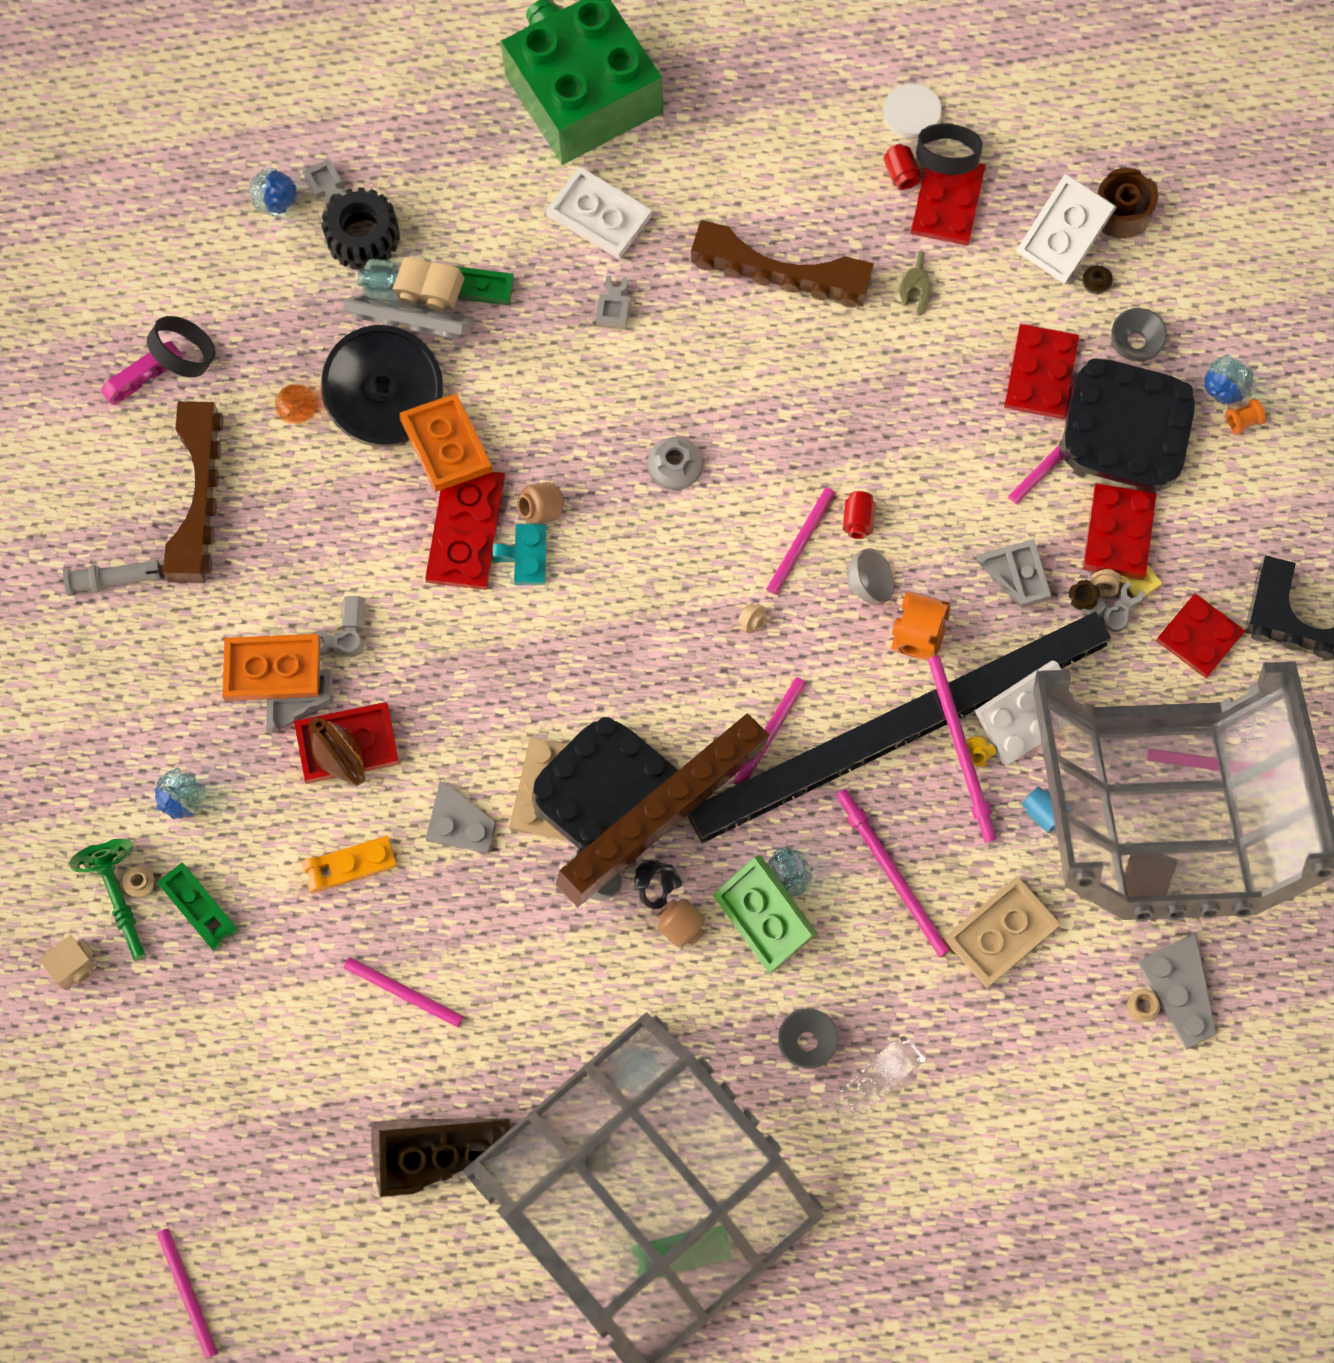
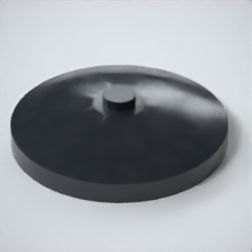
(376, 377)

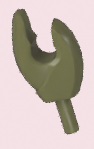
(917, 280)

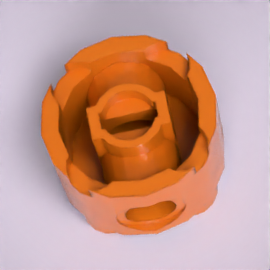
(921, 626)

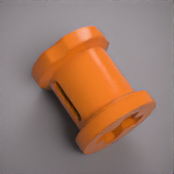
(1245, 416)

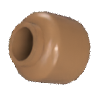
(540, 503)
(681, 922)

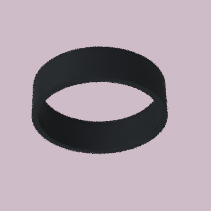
(944, 164)
(172, 361)

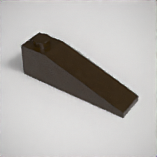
(424, 1151)

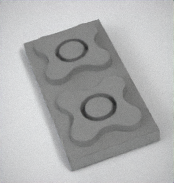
(419, 318)

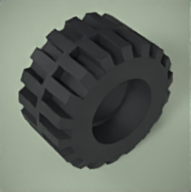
(357, 207)

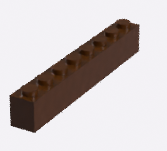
(661, 810)

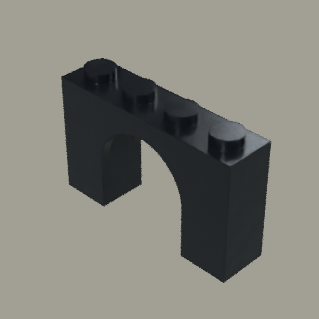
(1273, 617)

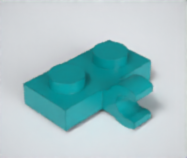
(527, 554)

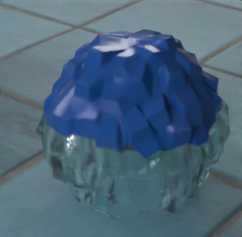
(272, 192)
(1228, 380)
(179, 794)

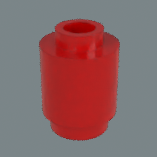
(902, 166)
(859, 515)

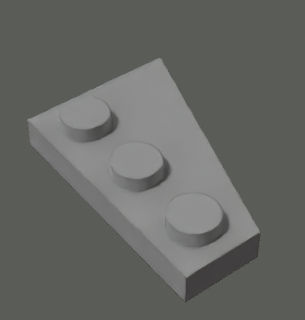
(1181, 987)

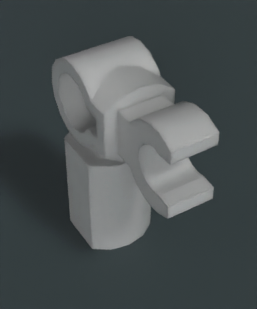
(1117, 616)
(348, 641)

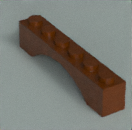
(839, 279)
(187, 550)

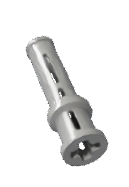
(97, 578)

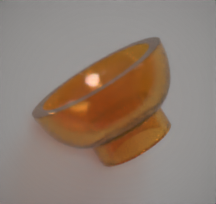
(295, 403)

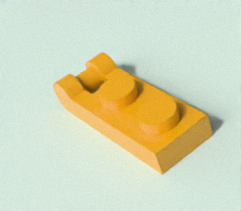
(350, 864)

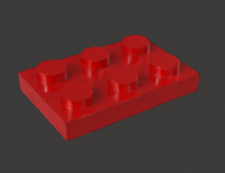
(947, 205)
(1041, 371)
(1119, 531)
(371, 727)

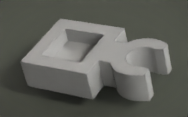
(324, 180)
(613, 306)

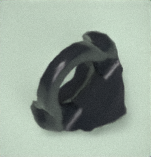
(644, 875)

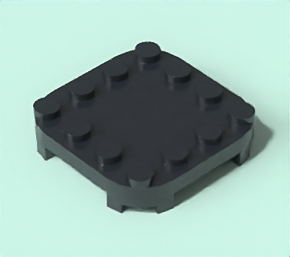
(1128, 425)
(597, 781)

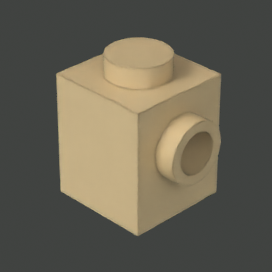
(69, 962)

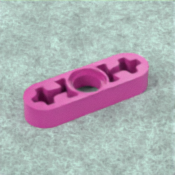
(133, 376)

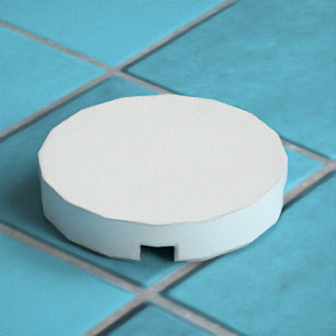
(911, 109)

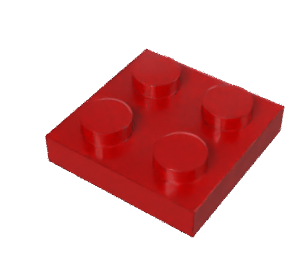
(1200, 635)

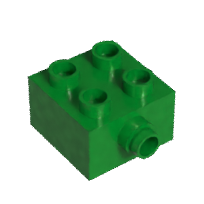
(581, 75)

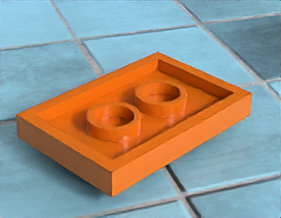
(445, 442)
(271, 667)

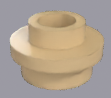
(1108, 582)
(753, 617)
(143, 889)
(1148, 996)

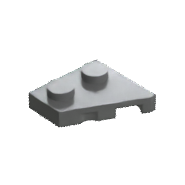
(1018, 572)
(286, 711)
(459, 822)

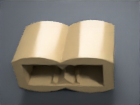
(428, 284)

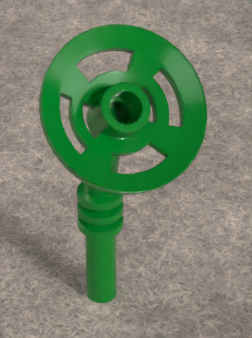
(102, 859)

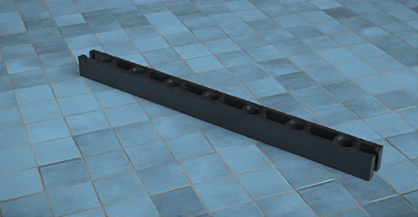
(892, 730)

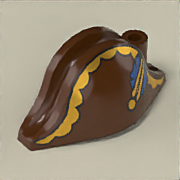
(337, 751)

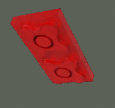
(465, 532)

